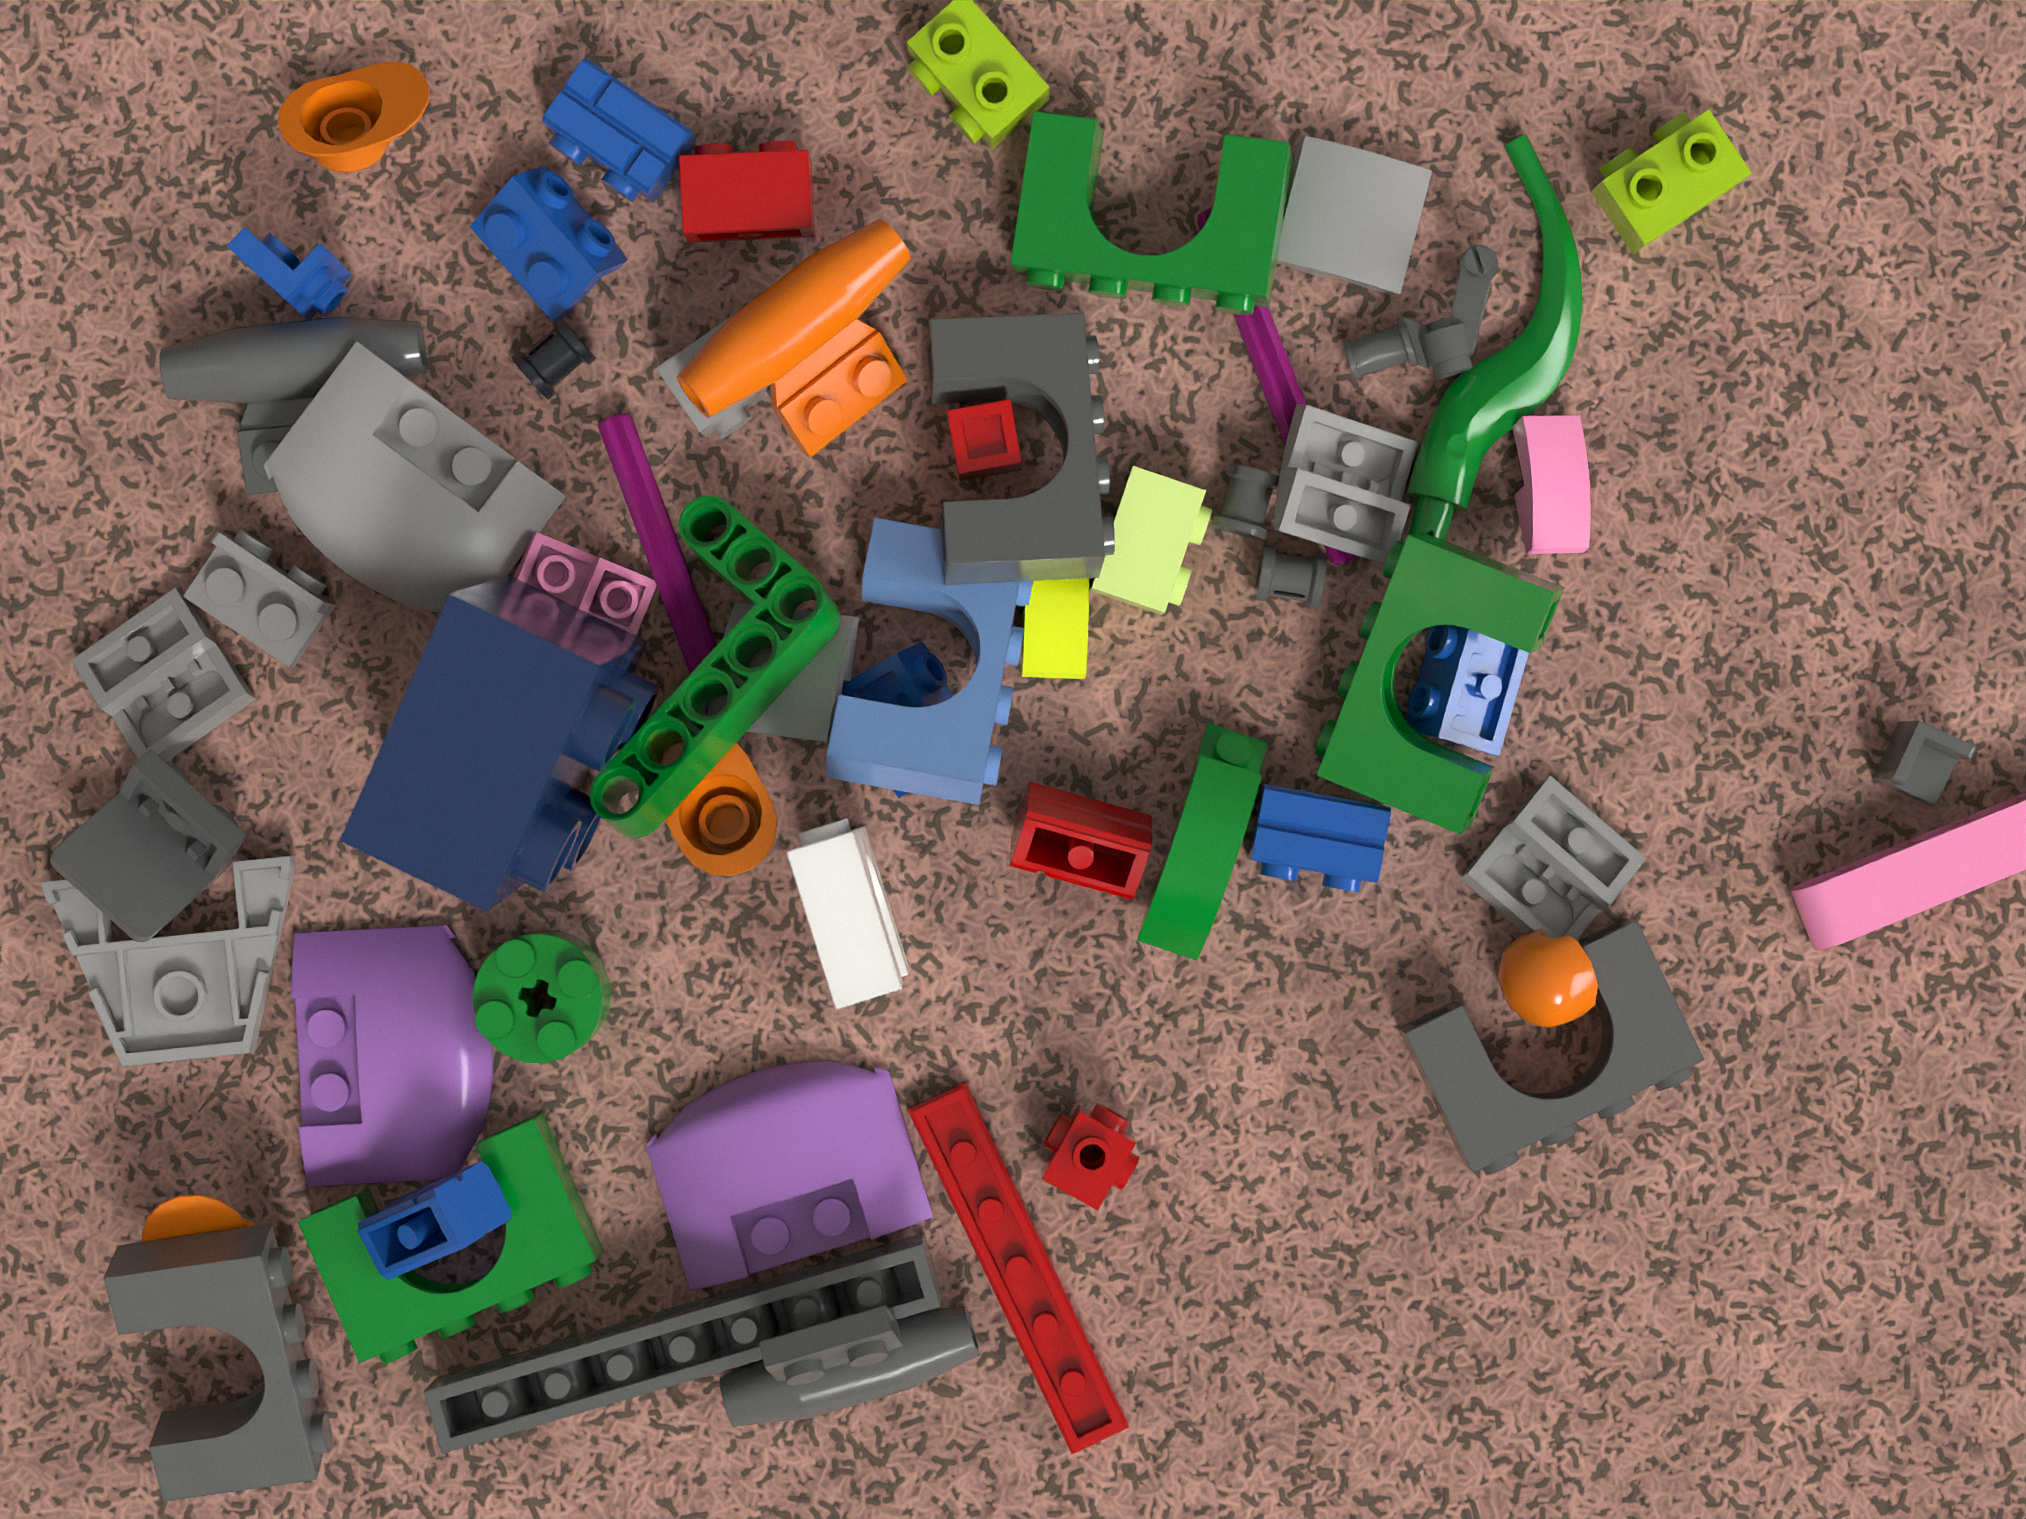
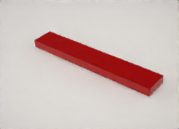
(1018, 1267)

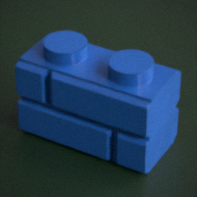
(617, 131)
(1318, 835)
(434, 1220)

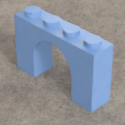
(946, 745)

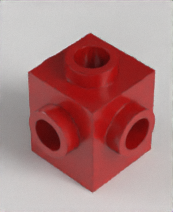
(1083, 1177)

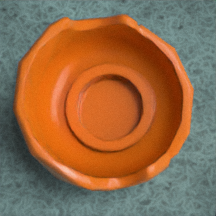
(1547, 979)

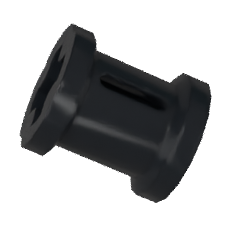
(553, 357)

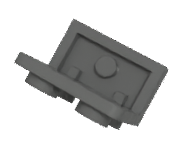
(149, 849)

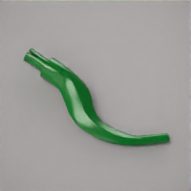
(1511, 382)

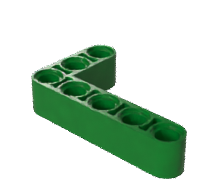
(721, 672)

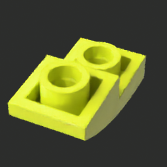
(1056, 629)

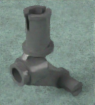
(1440, 344)

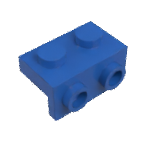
(547, 240)

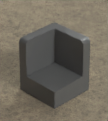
(1920, 760)

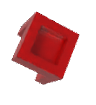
(984, 440)

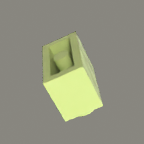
(1151, 538)

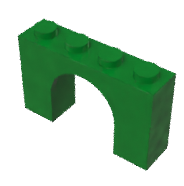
(1225, 262)
(1372, 742)
(543, 1242)

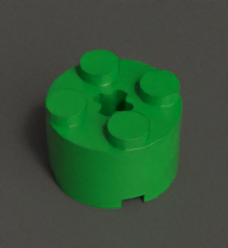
(510, 1015)

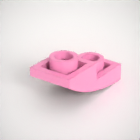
(1556, 487)
(587, 582)

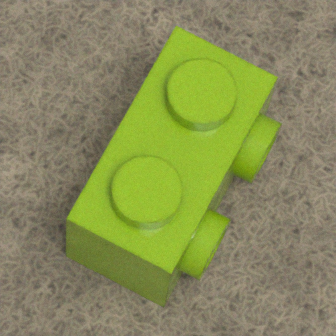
(976, 73)
(1670, 180)

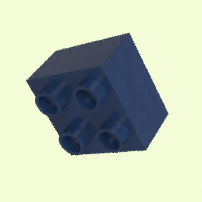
(497, 742)

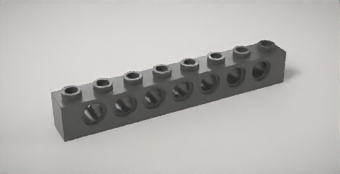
(674, 1344)

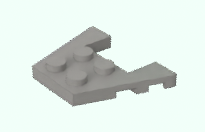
(183, 990)

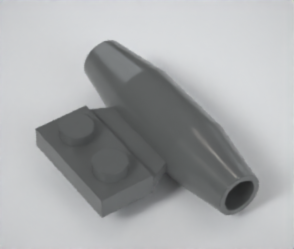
(279, 373)
(847, 1364)

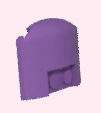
(387, 1055)
(786, 1169)

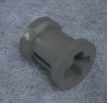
(1246, 502)
(1291, 577)

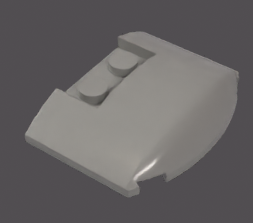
(405, 487)

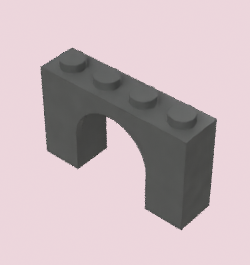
(1046, 368)
(1640, 1047)
(238, 1286)

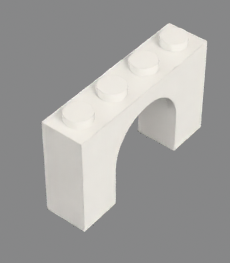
(848, 913)

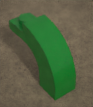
(1204, 842)

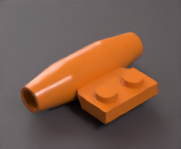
(808, 342)

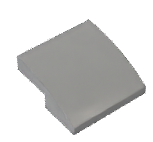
(1351, 214)
(1343, 484)
(163, 678)
(810, 700)
(1553, 864)

